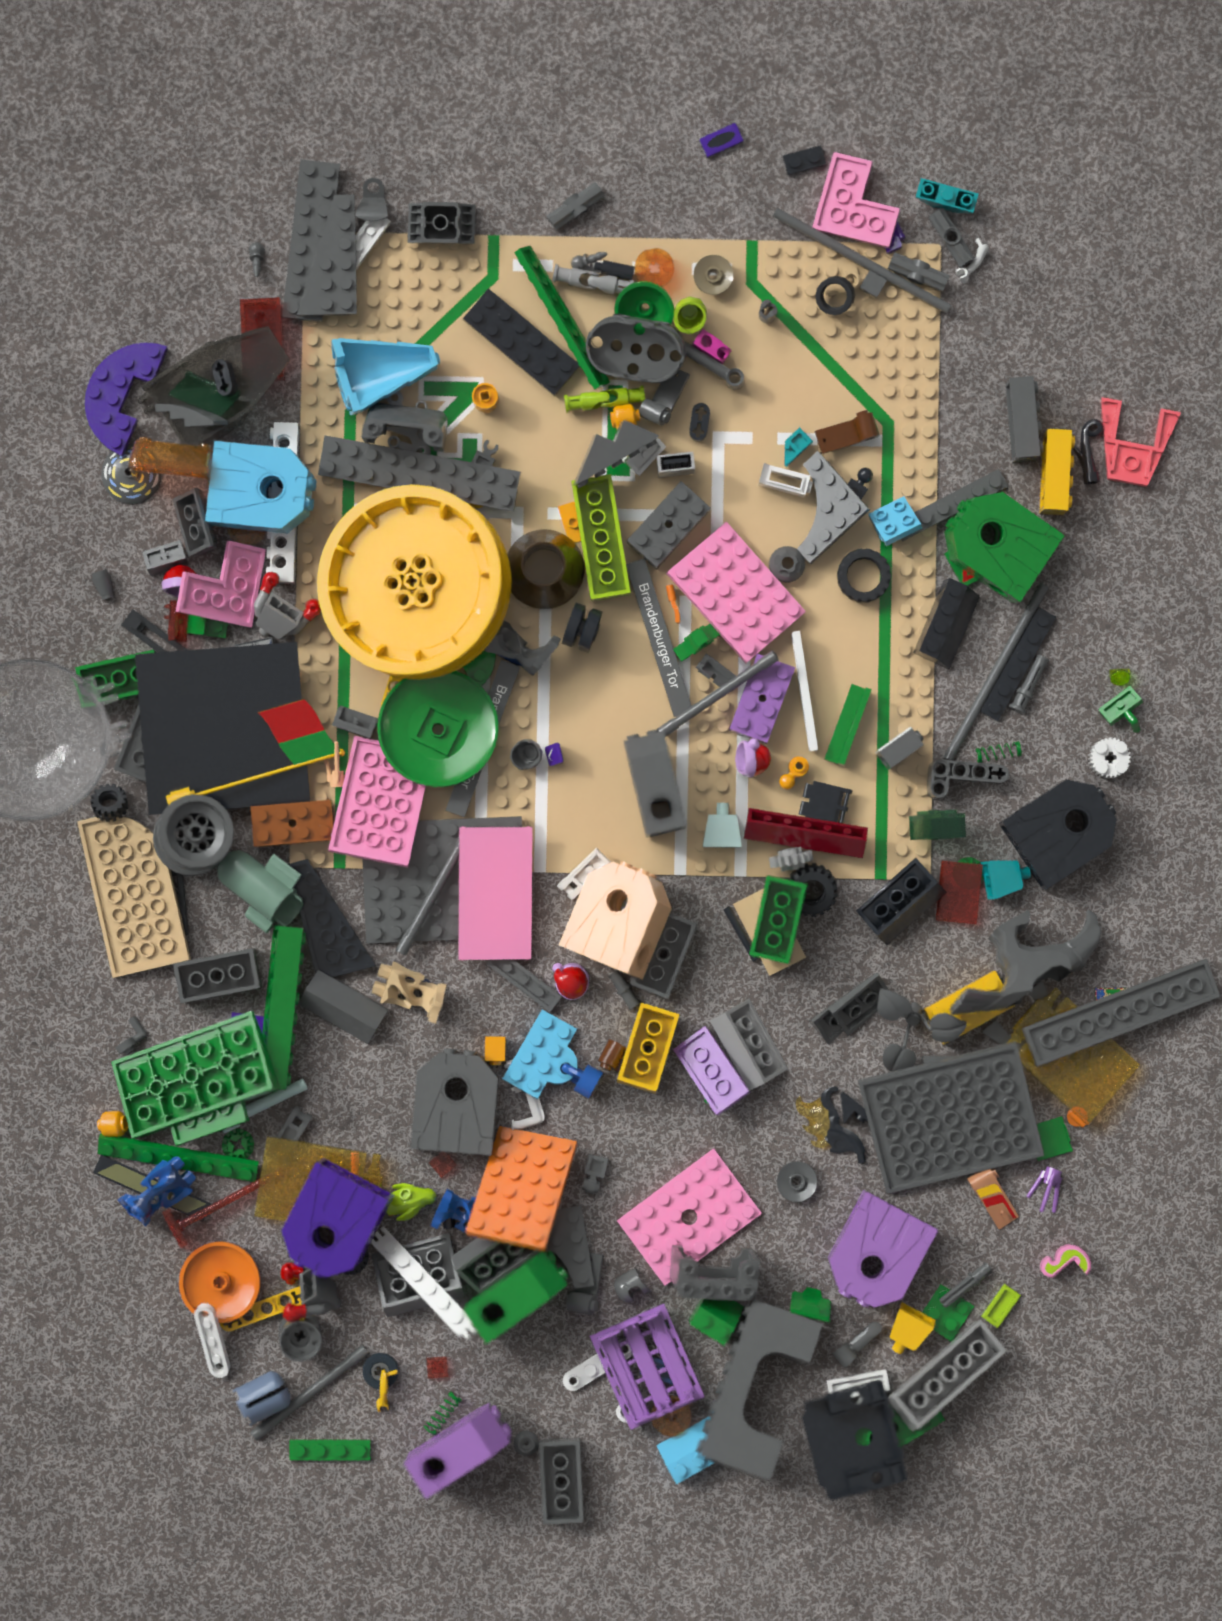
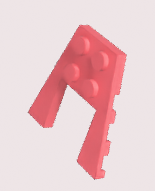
(1132, 461)

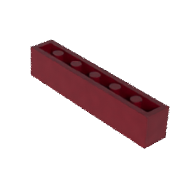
(805, 833)

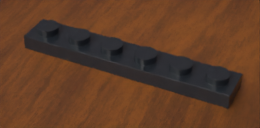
(1018, 664)

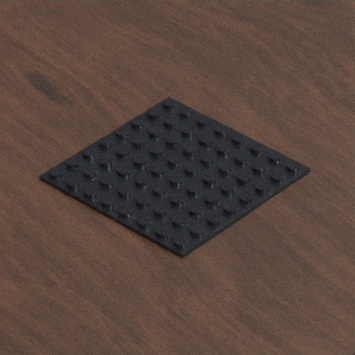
(206, 724)

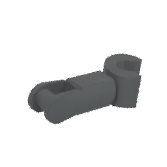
(847, 1353)

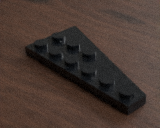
(329, 935)

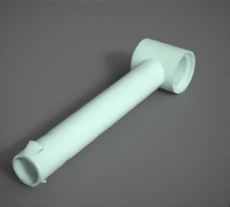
(273, 1099)

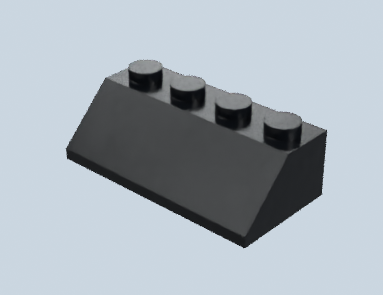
(947, 623)
(901, 901)

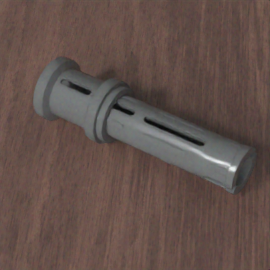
(1025, 693)

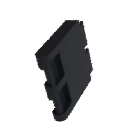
(824, 801)

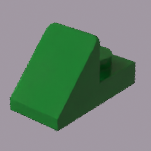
(206, 627)

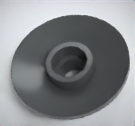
(807, 1184)

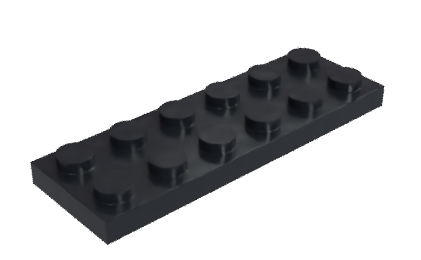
(521, 342)

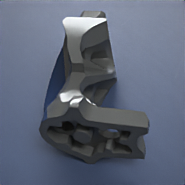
(513, 648)

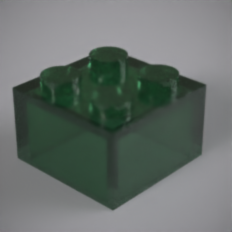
(937, 825)

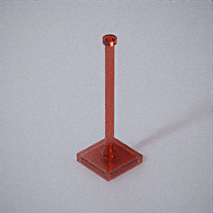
(178, 1226)

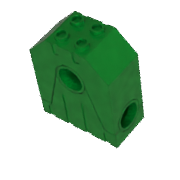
(1018, 549)
(517, 1295)

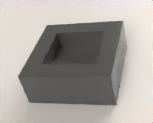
(873, 284)

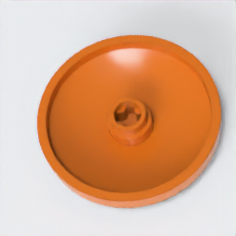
(221, 1277)

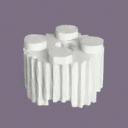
(1117, 749)

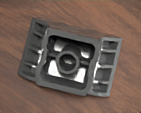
(441, 223)

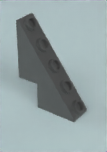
(606, 452)

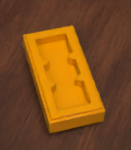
(570, 521)

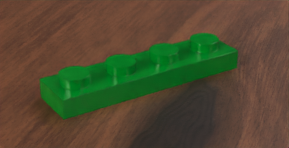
(330, 1449)

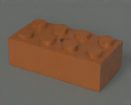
(312, 818)

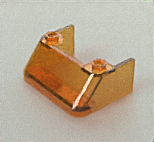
(170, 459)

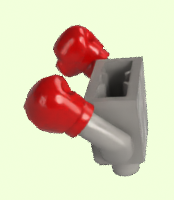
(279, 616)

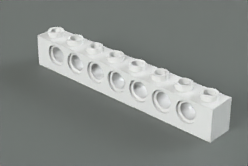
(282, 431)

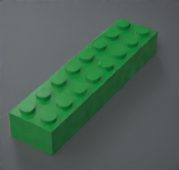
(282, 998)

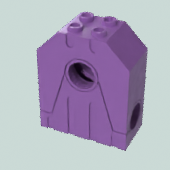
(880, 1231)
(459, 1447)

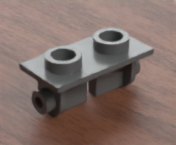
(713, 669)

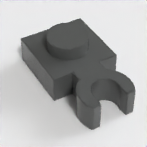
(485, 457)

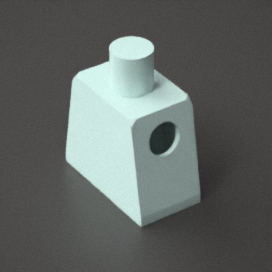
(722, 829)

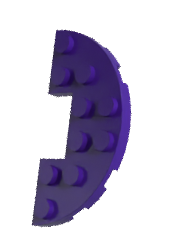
(110, 388)

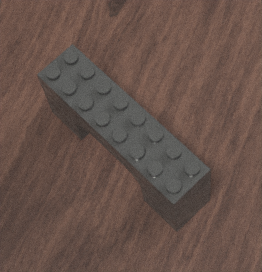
(727, 1435)

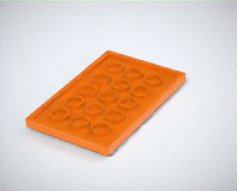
(521, 1188)

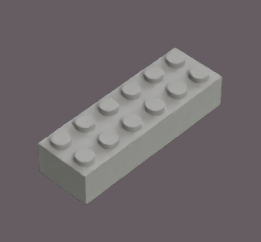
(946, 1375)

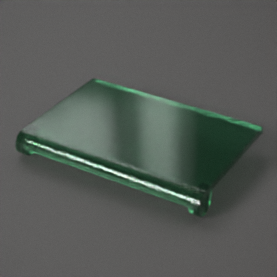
(202, 394)

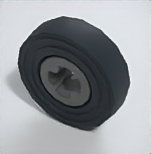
(382, 1360)

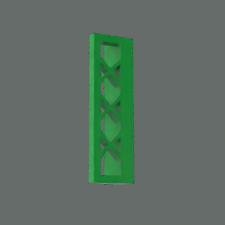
(847, 724)

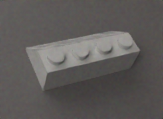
(749, 1044)

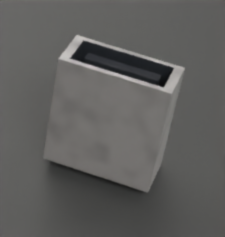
(675, 464)

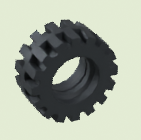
(106, 793)

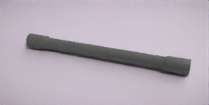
(762, 664)
(409, 937)
(267, 1425)

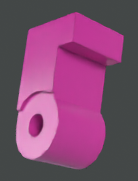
(711, 346)

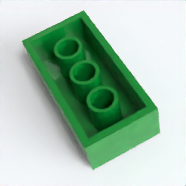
(118, 671)
(778, 919)

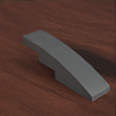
(191, 414)

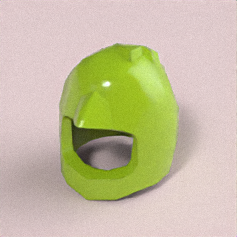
(690, 313)

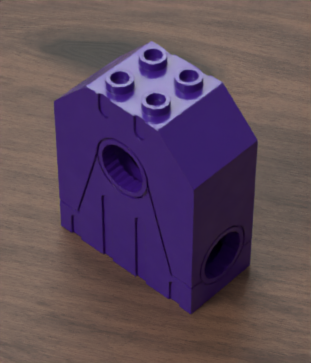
(344, 1204)

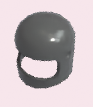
(626, 1282)

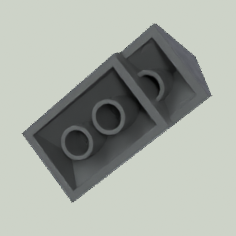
(343, 1006)
(849, 1010)

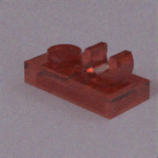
(177, 623)

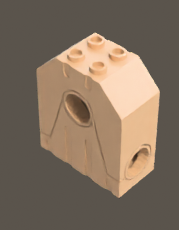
(614, 935)

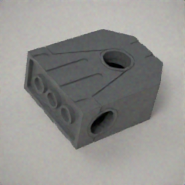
(654, 781)
(450, 1123)

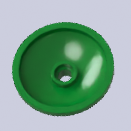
(636, 294)

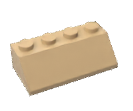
(748, 912)

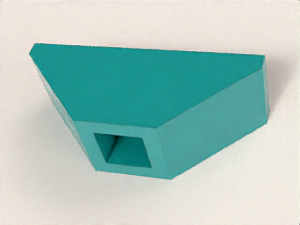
(946, 197)

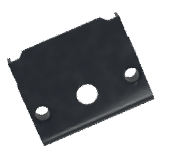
(838, 1459)

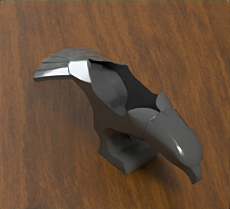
(1028, 965)

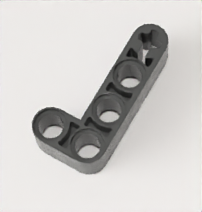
(968, 775)

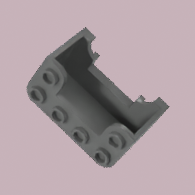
(715, 1282)

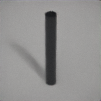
(740, 931)

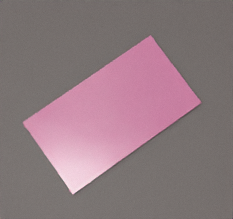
(495, 893)

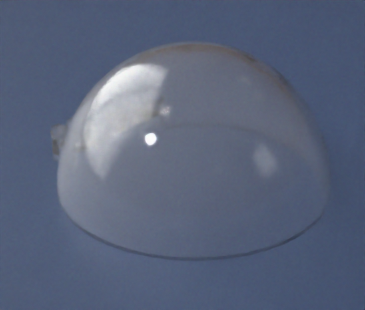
(51, 738)

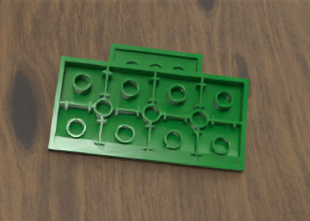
(196, 1080)

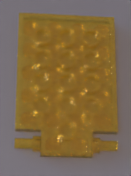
(1080, 1079)
(289, 1165)

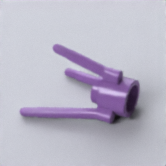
(1051, 1177)

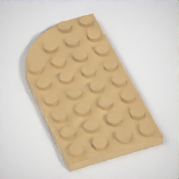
(132, 896)

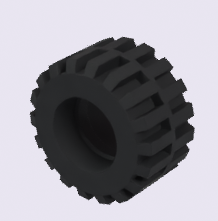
(829, 895)

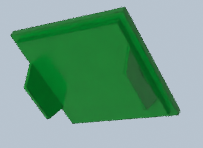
(1053, 1138)
(810, 1304)

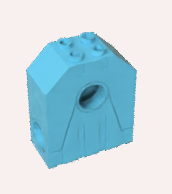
(240, 488)

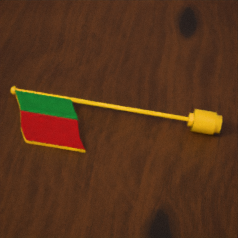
(298, 735)

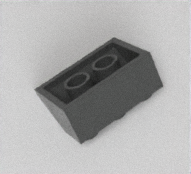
(191, 514)

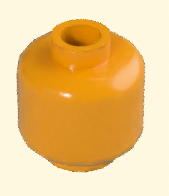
(624, 412)
(112, 1124)

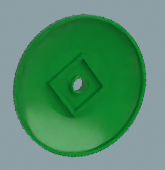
(447, 701)

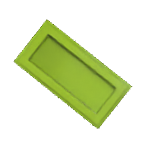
(1000, 1305)

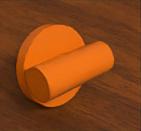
(1074, 1120)

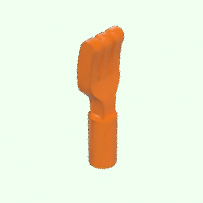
(672, 598)

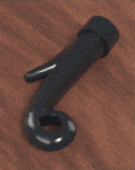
(1085, 456)

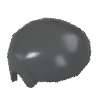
(526, 754)

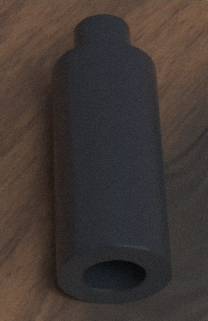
(615, 269)

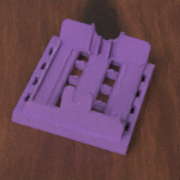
(622, 1373)

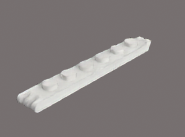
(423, 1284)

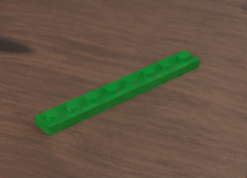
(560, 314)
(193, 1159)

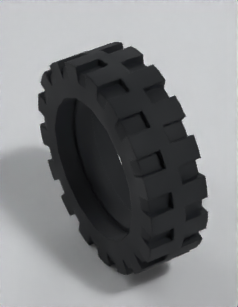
(881, 563)

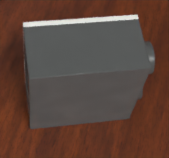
(900, 747)

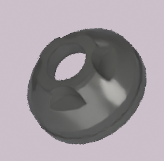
(781, 573)

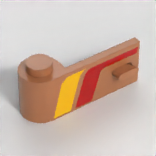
(993, 1197)

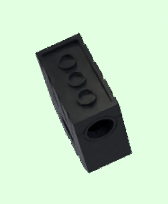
(1045, 841)

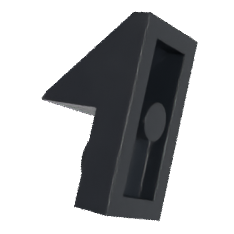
(848, 1106)

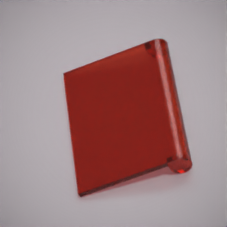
(962, 886)

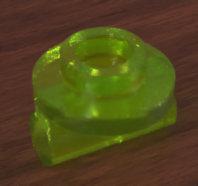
(1119, 676)

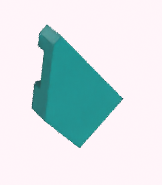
(795, 445)

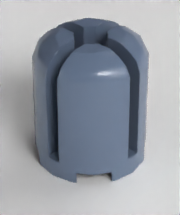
(266, 1406)

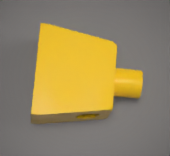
(910, 1328)

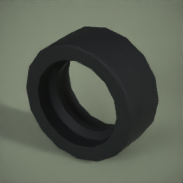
(820, 295)

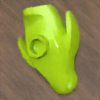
(409, 1200)

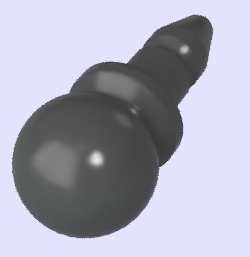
(256, 253)
(584, 261)

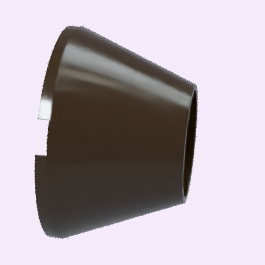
(557, 592)

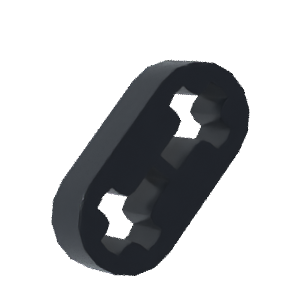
(224, 378)
(704, 423)

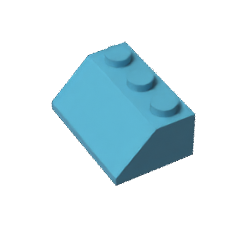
(681, 1455)

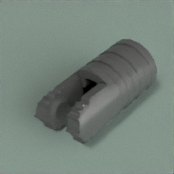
(771, 315)

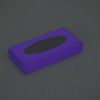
(721, 140)

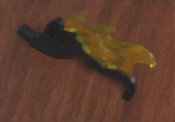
(826, 1128)

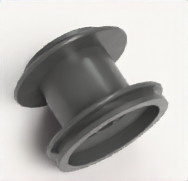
(171, 848)

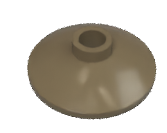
(717, 265)

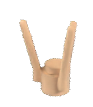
(337, 777)

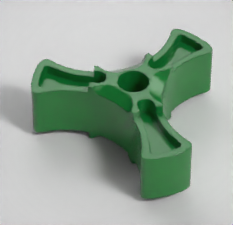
(696, 641)

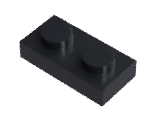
(804, 160)

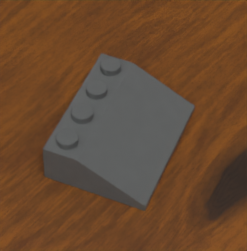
(434, 1258)

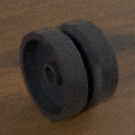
(580, 627)

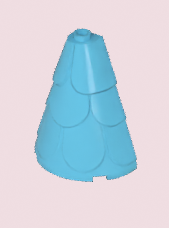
(378, 369)

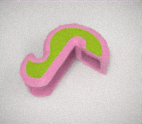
(1064, 1257)

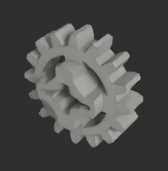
(791, 859)

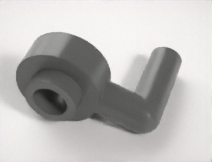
(128, 1045)

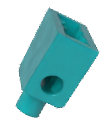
(1003, 877)

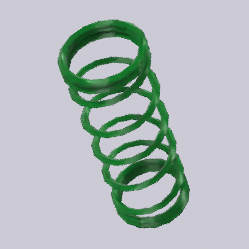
(978, 751)

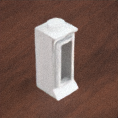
(764, 481)

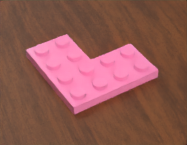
(845, 212)
(233, 595)

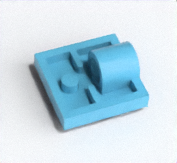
(895, 521)

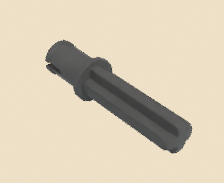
(964, 1286)

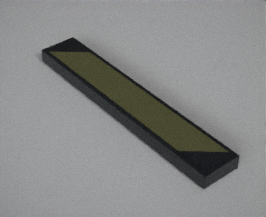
(131, 1179)

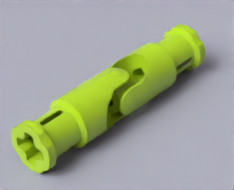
(594, 400)

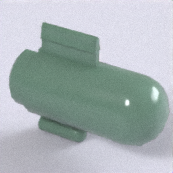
(265, 888)

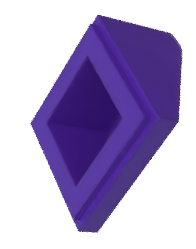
(554, 754)

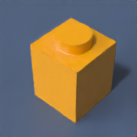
(495, 1049)

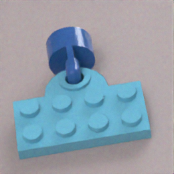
(548, 1059)

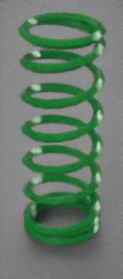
(457, 1400)

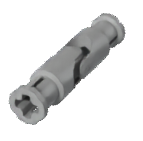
(608, 284)

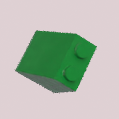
(716, 1318)

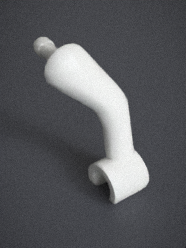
(981, 252)

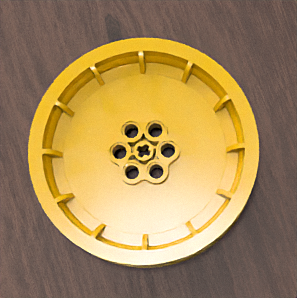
(366, 559)

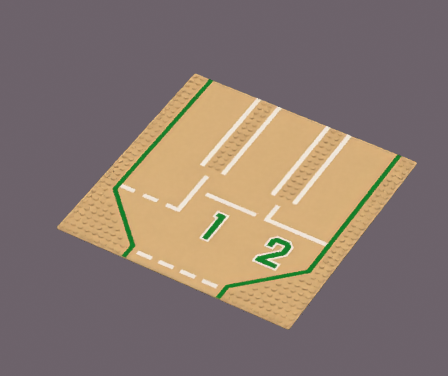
(797, 374)

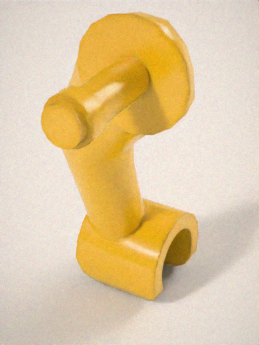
(382, 1401)

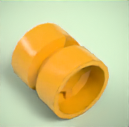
(485, 397)

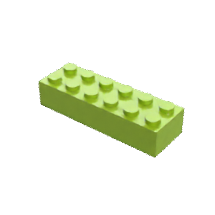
(601, 539)

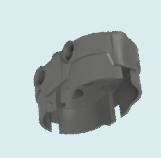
(617, 362)

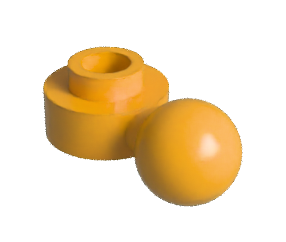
(787, 781)

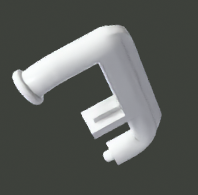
(535, 1106)

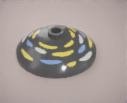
(124, 487)

